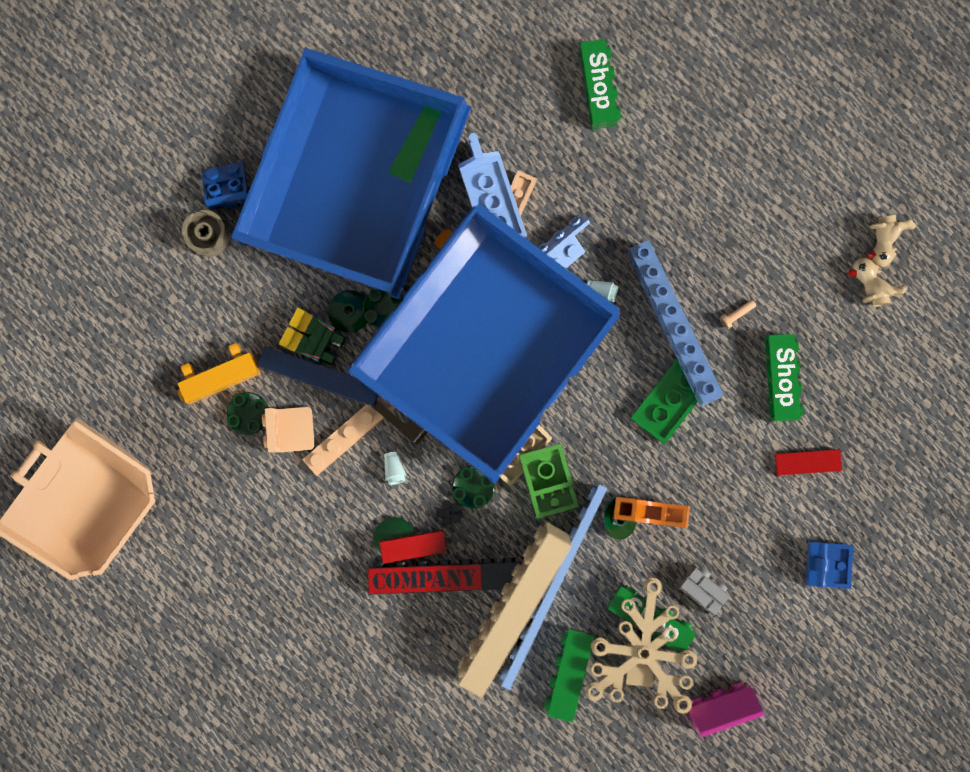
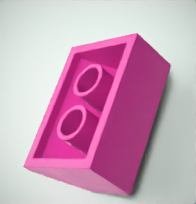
(724, 709)

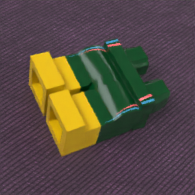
(319, 339)

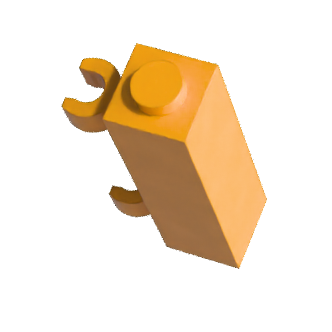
(218, 378)

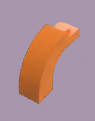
(651, 512)

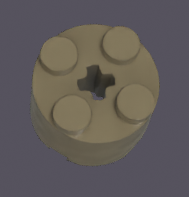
(201, 222)

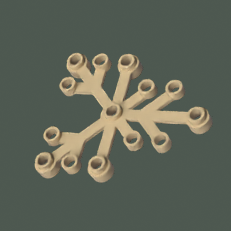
(647, 626)

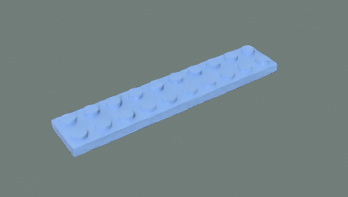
(538, 615)

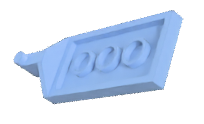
(489, 185)

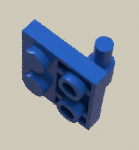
(225, 186)
(829, 565)

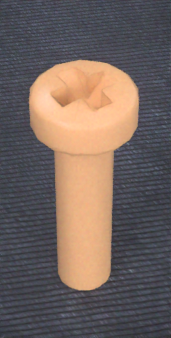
(727, 321)

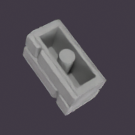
(703, 590)

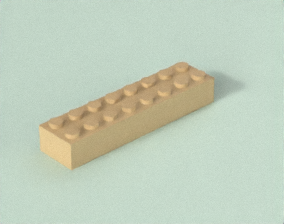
(513, 609)

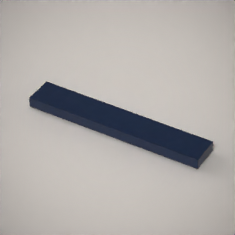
(317, 376)

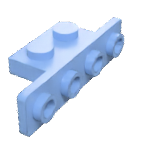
(564, 245)

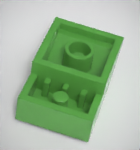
(549, 481)

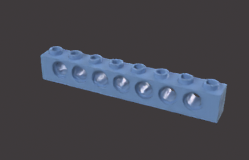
(674, 324)

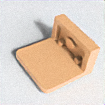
(288, 429)

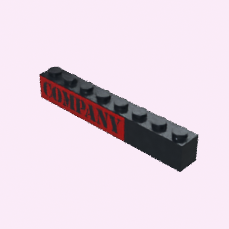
(440, 577)

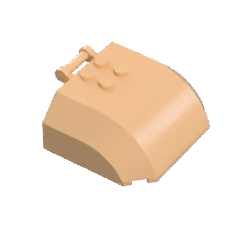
(78, 502)

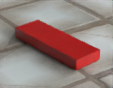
(808, 462)
(412, 546)

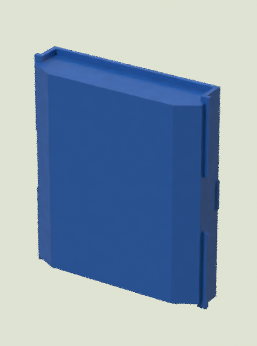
(326, 175)
(485, 341)

